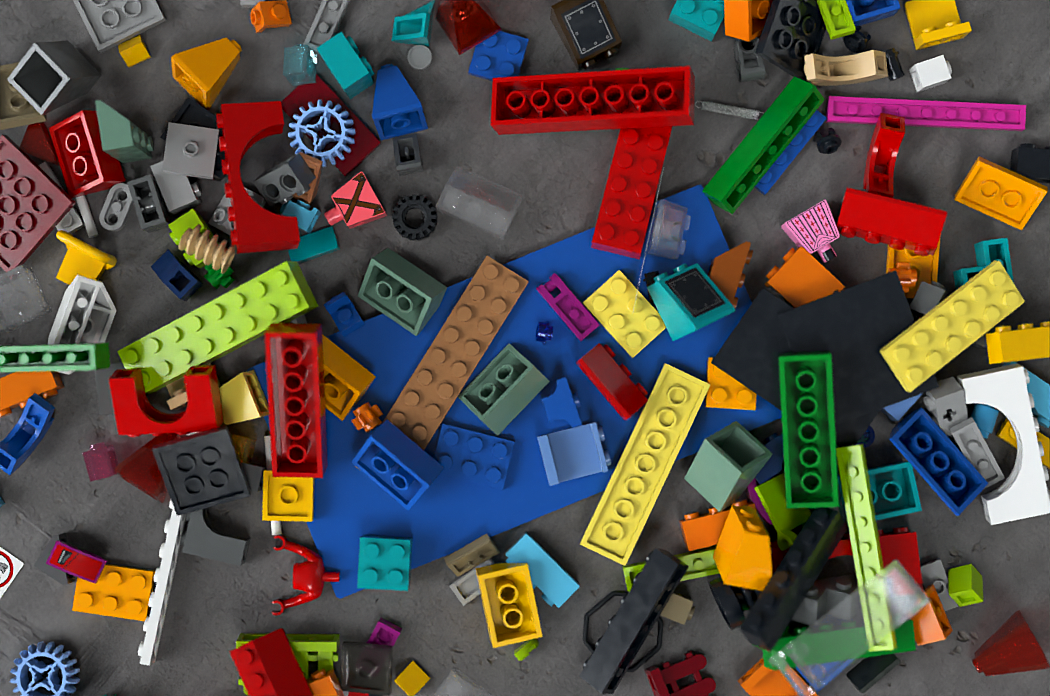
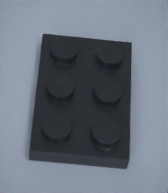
(196, 115)

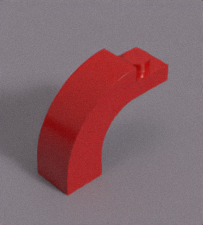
(882, 155)

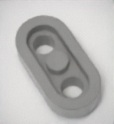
(114, 206)

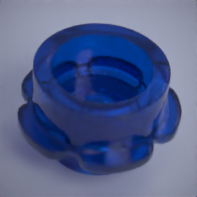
(544, 332)

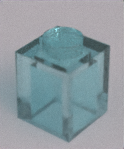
(299, 65)

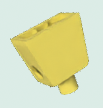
(243, 399)

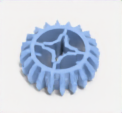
(324, 122)
(37, 668)

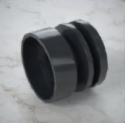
(733, 601)

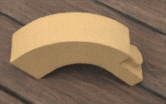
(845, 69)

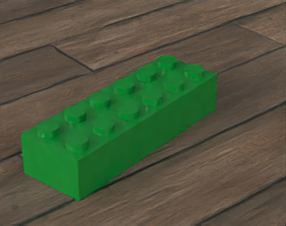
(808, 429)

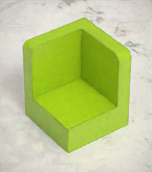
(965, 585)

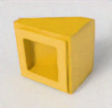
(412, 679)

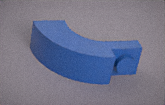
(26, 434)

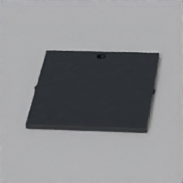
(854, 329)

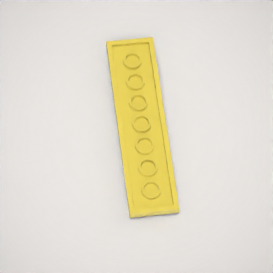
(644, 464)

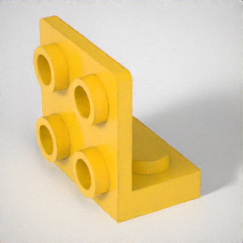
(934, 22)

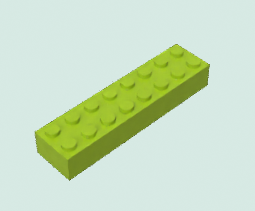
(220, 326)

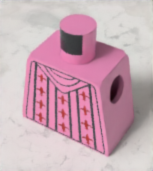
(814, 230)

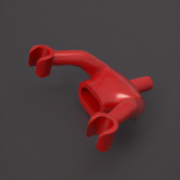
(307, 575)

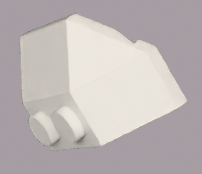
(83, 314)

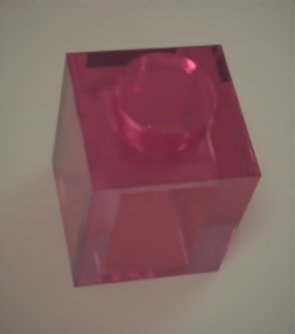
(100, 461)

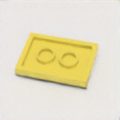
(614, 308)

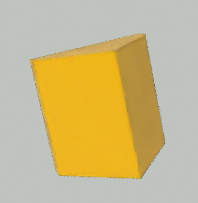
(134, 51)

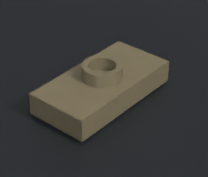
(471, 555)

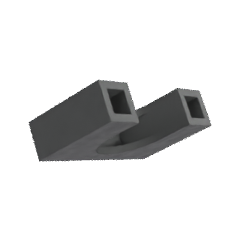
(208, 542)

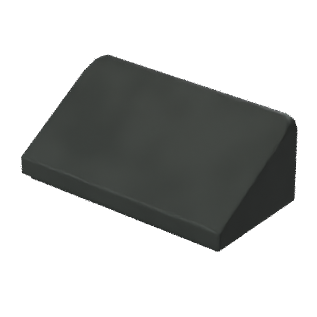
(871, 671)

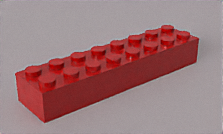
(593, 100)

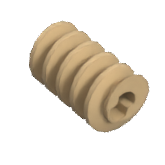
(207, 248)

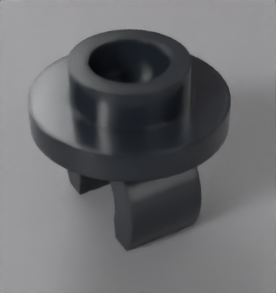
(857, 41)
(828, 144)

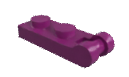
(568, 307)

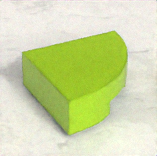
(523, 651)

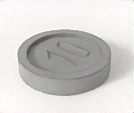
(419, 57)

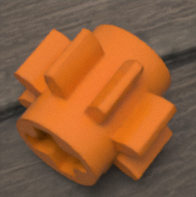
(906, 276)
(367, 417)

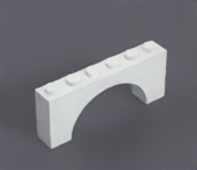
(1025, 489)

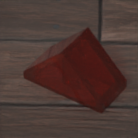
(39, 143)

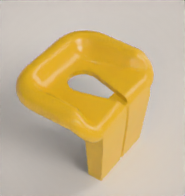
(82, 259)

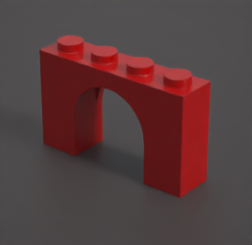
(137, 416)

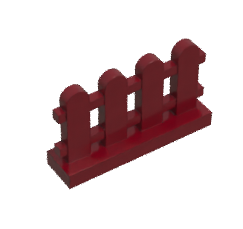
(669, 674)

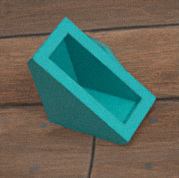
(415, 26)

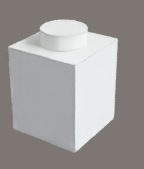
(930, 73)

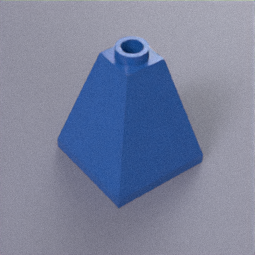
(396, 105)

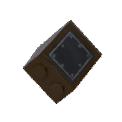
(586, 31)

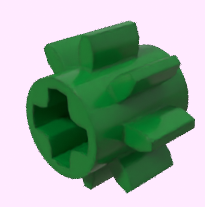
(218, 279)

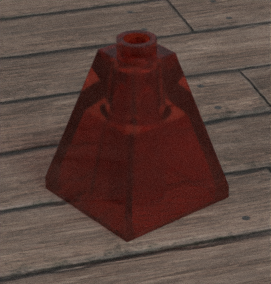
(466, 23)
(143, 471)
(1010, 650)

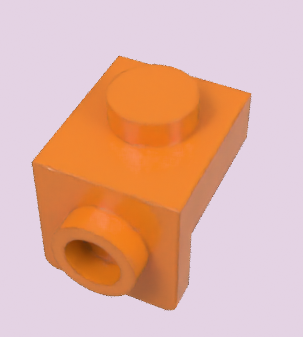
(270, 15)

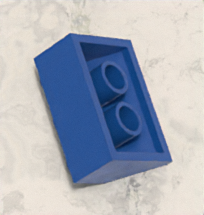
(397, 464)

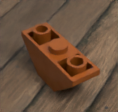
(727, 270)

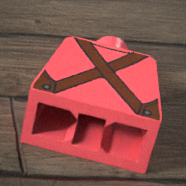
(355, 203)

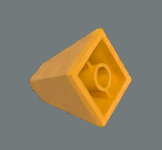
(206, 69)

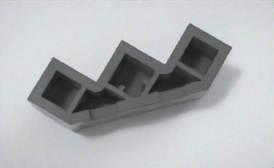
(930, 296)
(824, 596)

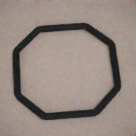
(599, 605)

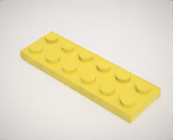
(952, 326)

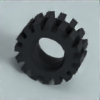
(421, 231)

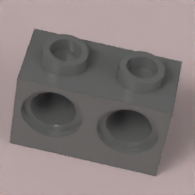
(284, 180)

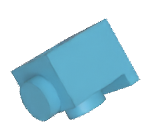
(305, 217)

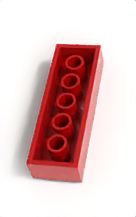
(631, 190)
(296, 400)

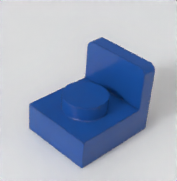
(344, 313)

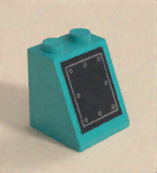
(688, 300)

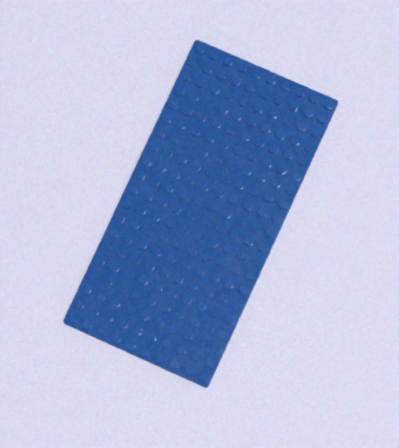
(461, 511)

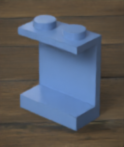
(573, 453)

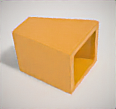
(744, 550)

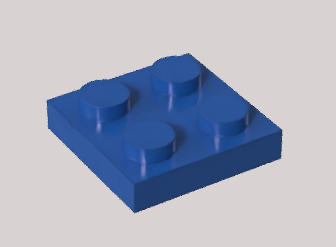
(498, 56)

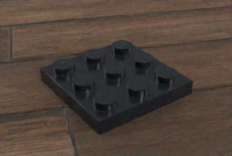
(790, 33)
(201, 470)

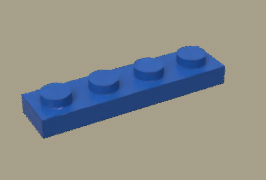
(790, 152)

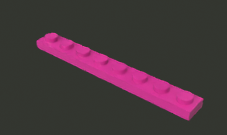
(928, 113)

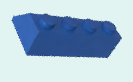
(937, 460)

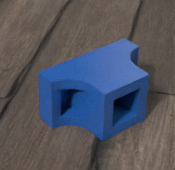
(562, 404)

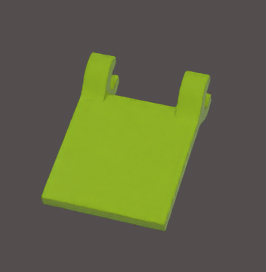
(774, 501)

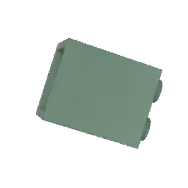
(727, 465)

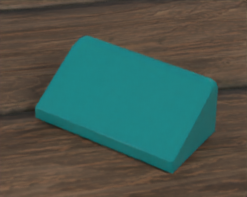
(315, 245)

